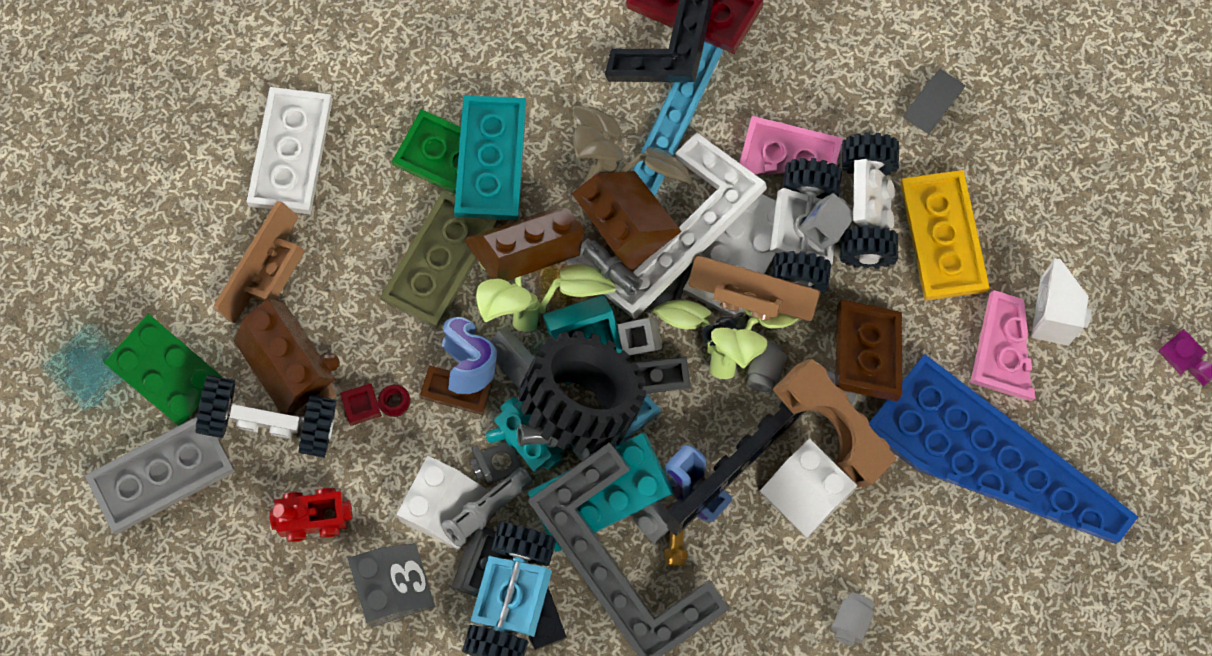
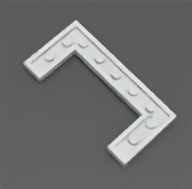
(734, 194)

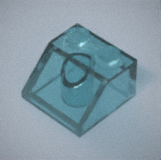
(80, 367)

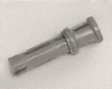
(476, 514)

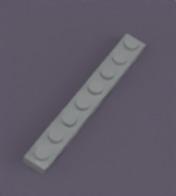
(515, 362)

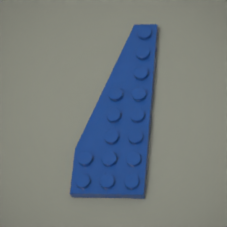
(970, 443)

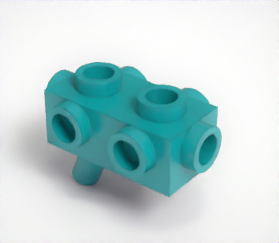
(536, 455)

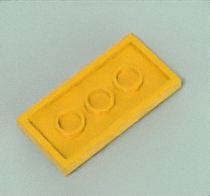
(944, 235)

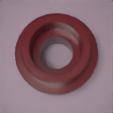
(390, 391)

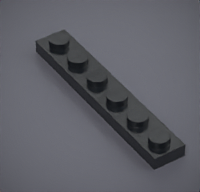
(730, 468)

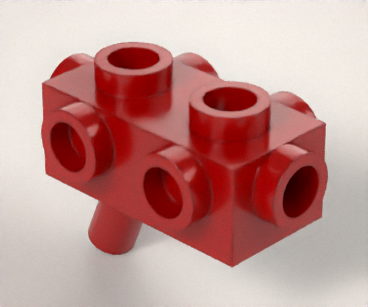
(303, 515)

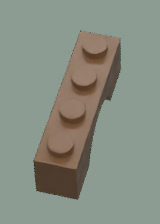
(861, 451)

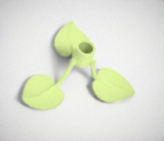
(501, 298)
(731, 345)

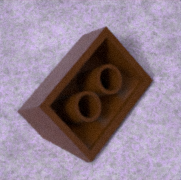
(626, 215)
(528, 244)
(282, 356)

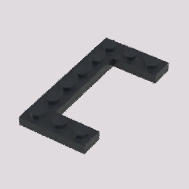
(673, 64)

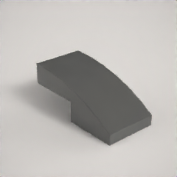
(934, 101)

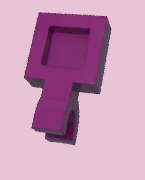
(1185, 354)

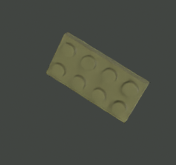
(435, 264)

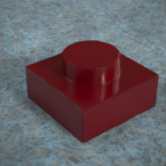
(360, 404)

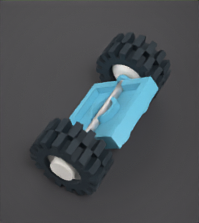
(510, 592)

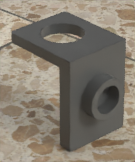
(483, 465)

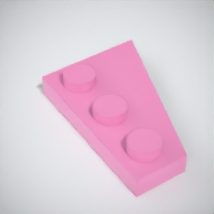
(774, 144)
(1002, 348)

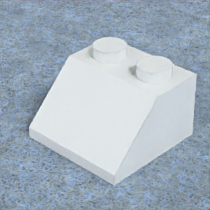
(1060, 306)
(808, 488)
(437, 496)

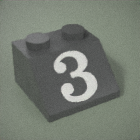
(391, 583)

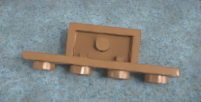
(264, 265)
(753, 290)

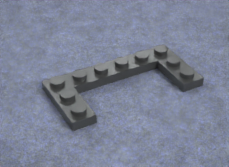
(559, 512)

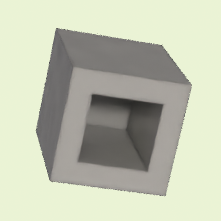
(827, 221)
(640, 336)

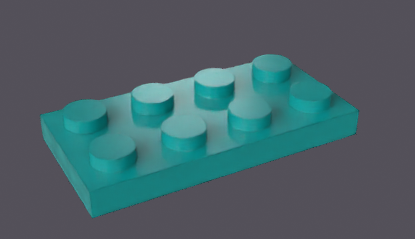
(490, 157)
(628, 494)

